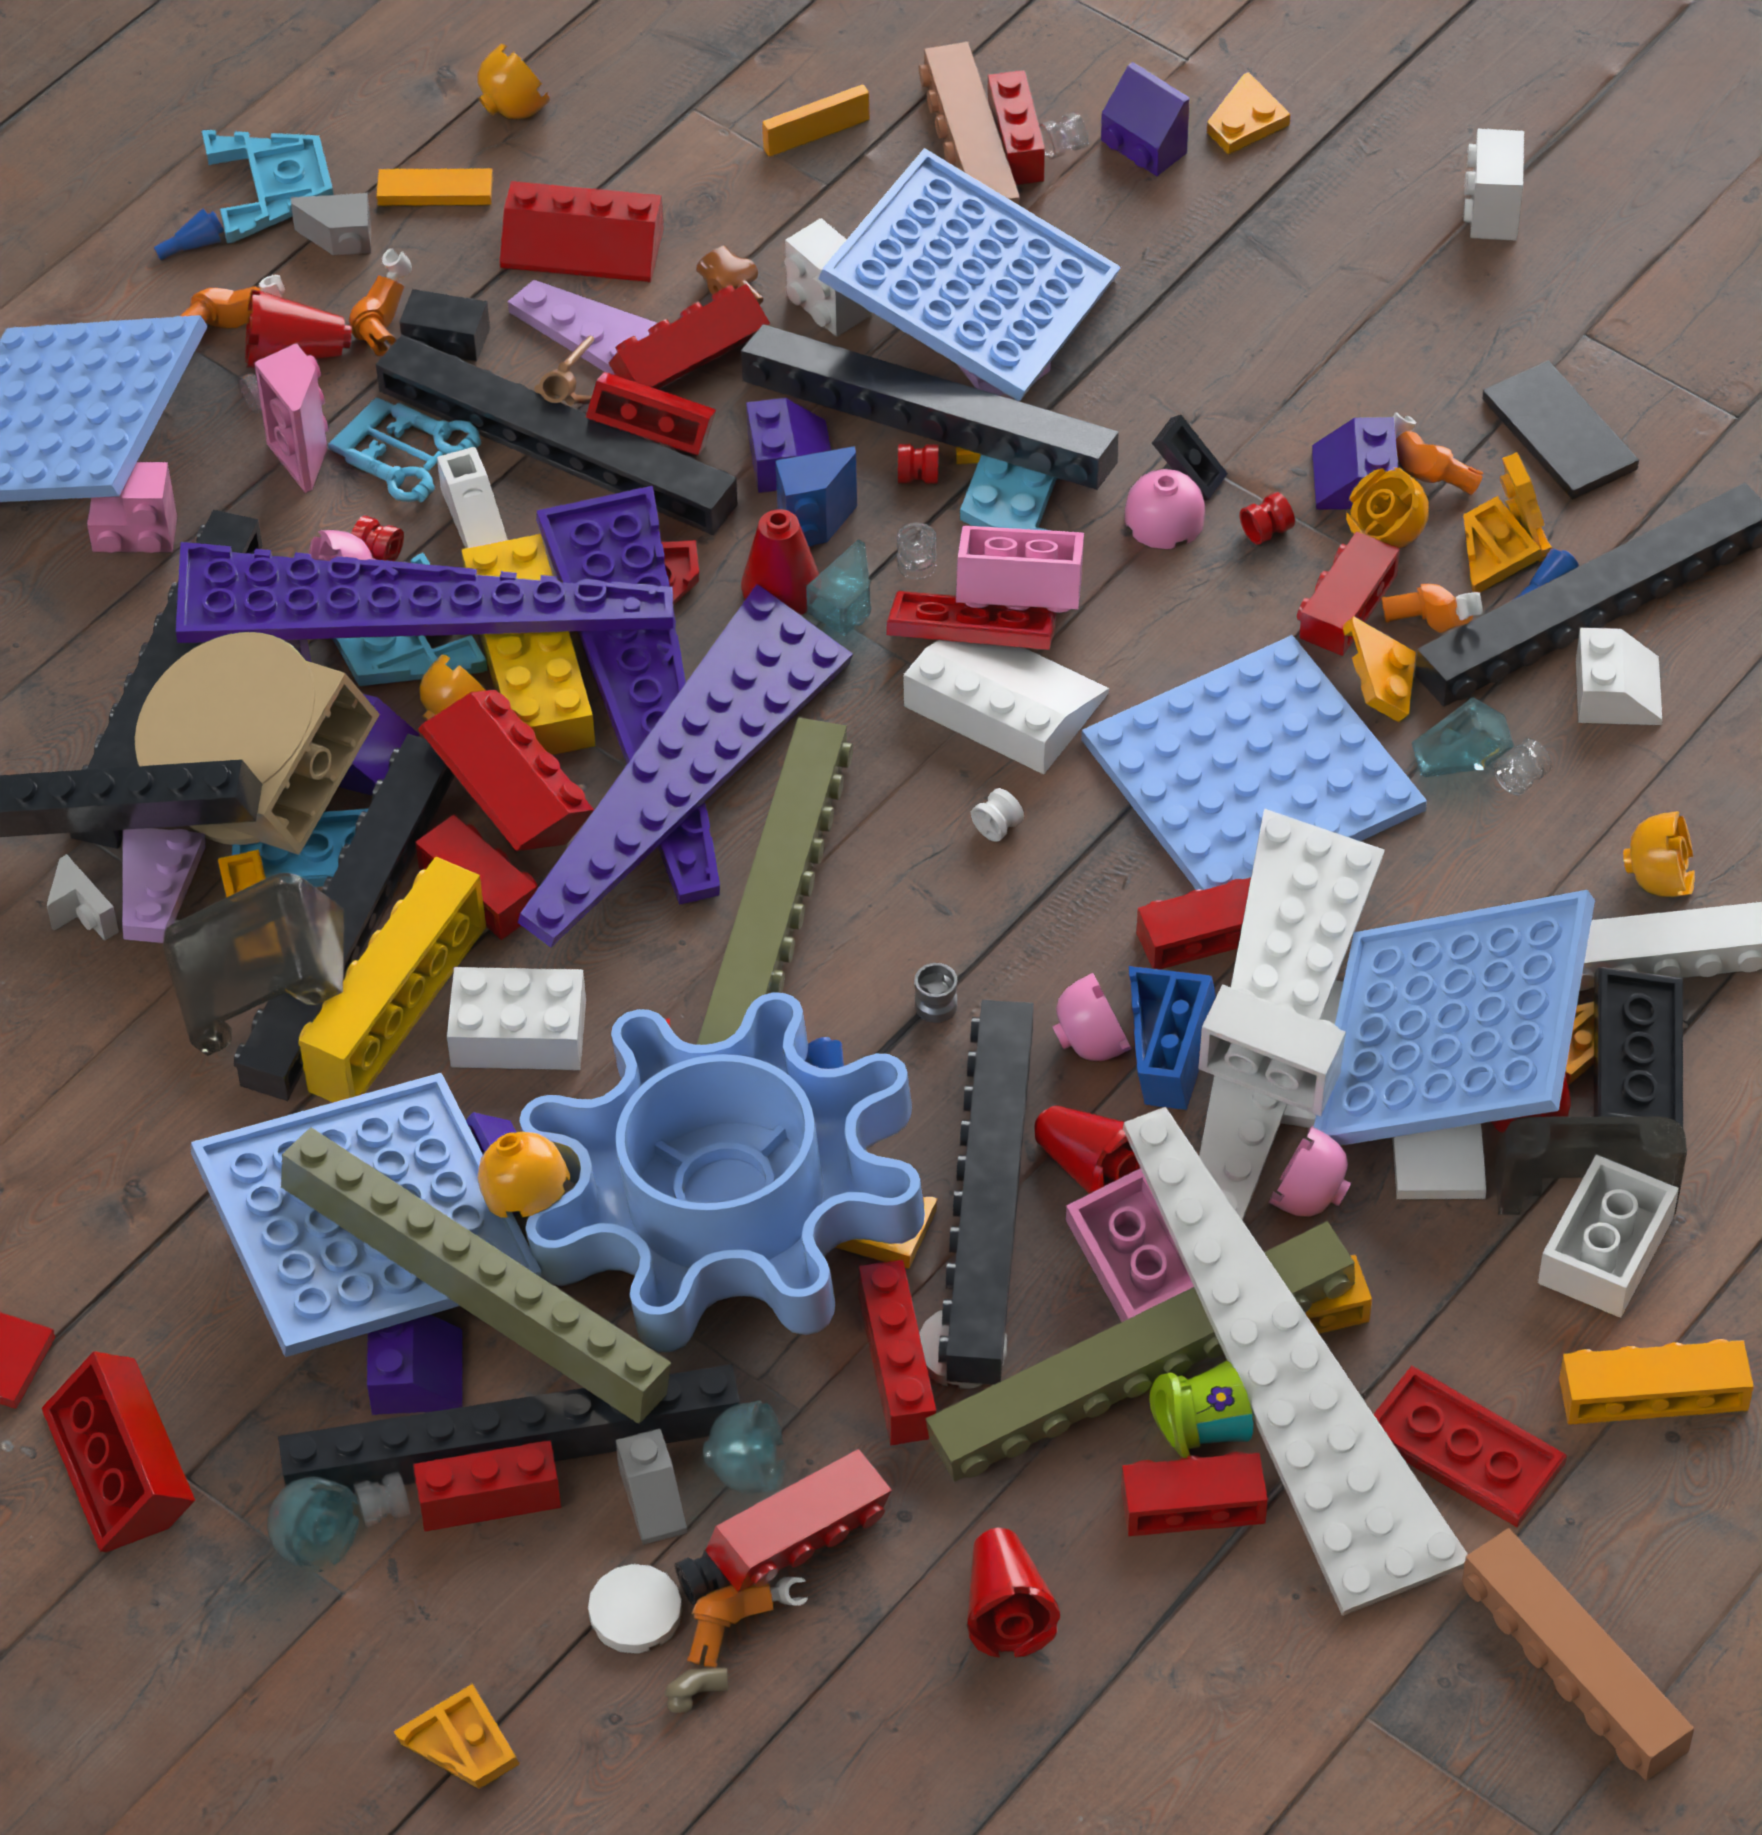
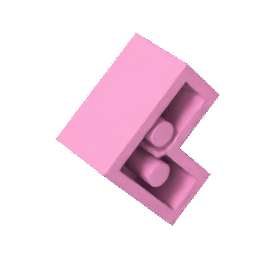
(138, 518)

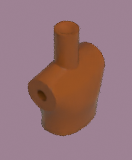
(725, 268)

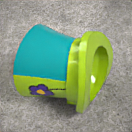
(1202, 1409)

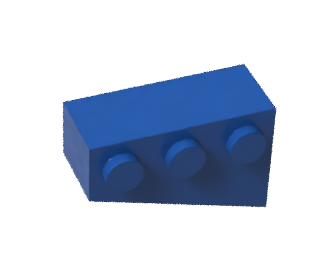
(1167, 1032)

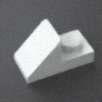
(76, 896)

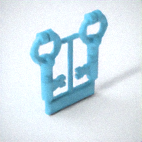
(406, 417)

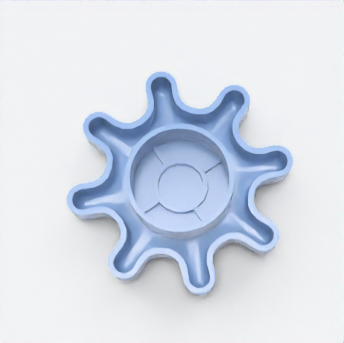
(724, 1171)

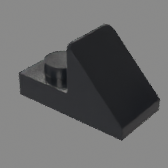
(1189, 455)

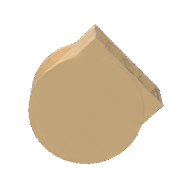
(274, 711)

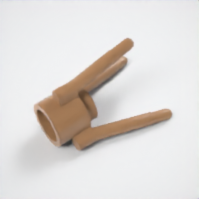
(561, 383)

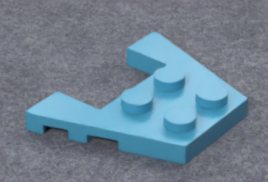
(280, 170)
(1006, 496)
(405, 657)

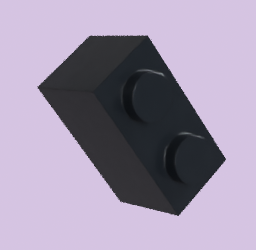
(446, 323)

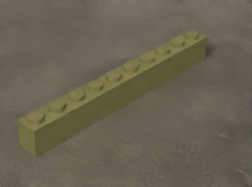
(780, 875)
(475, 1275)
(1117, 1363)

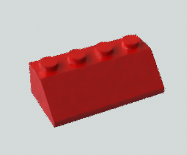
(581, 231)
(507, 771)
(117, 1451)

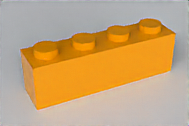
(1656, 1381)

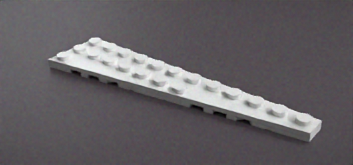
(1290, 949)
(1339, 1467)

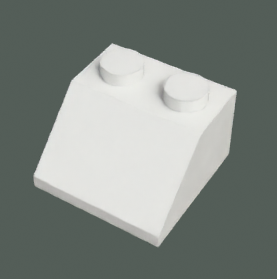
(1616, 679)

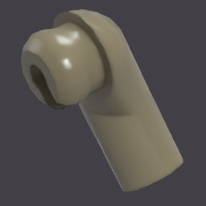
(692, 1682)

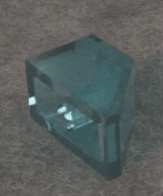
(842, 591)
(1463, 741)

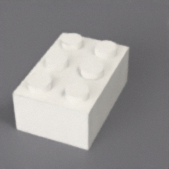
(516, 1018)
(1271, 1049)
(1608, 1236)

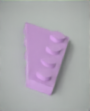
(573, 318)
(156, 878)

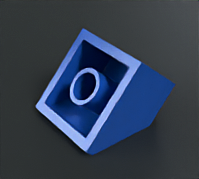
(818, 491)

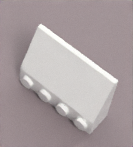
(1002, 698)

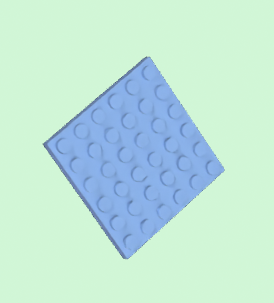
(970, 274)
(85, 402)
(1246, 741)
(1458, 1019)
(308, 1270)

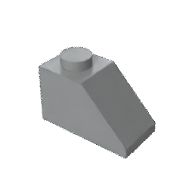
(334, 222)
(651, 1486)

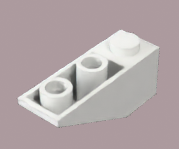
(470, 498)

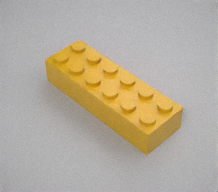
(535, 668)
(393, 982)

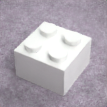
(1494, 184)
(805, 258)

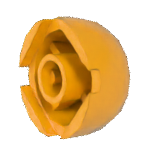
(509, 86)
(1389, 507)
(445, 686)
(1661, 856)
(521, 1174)

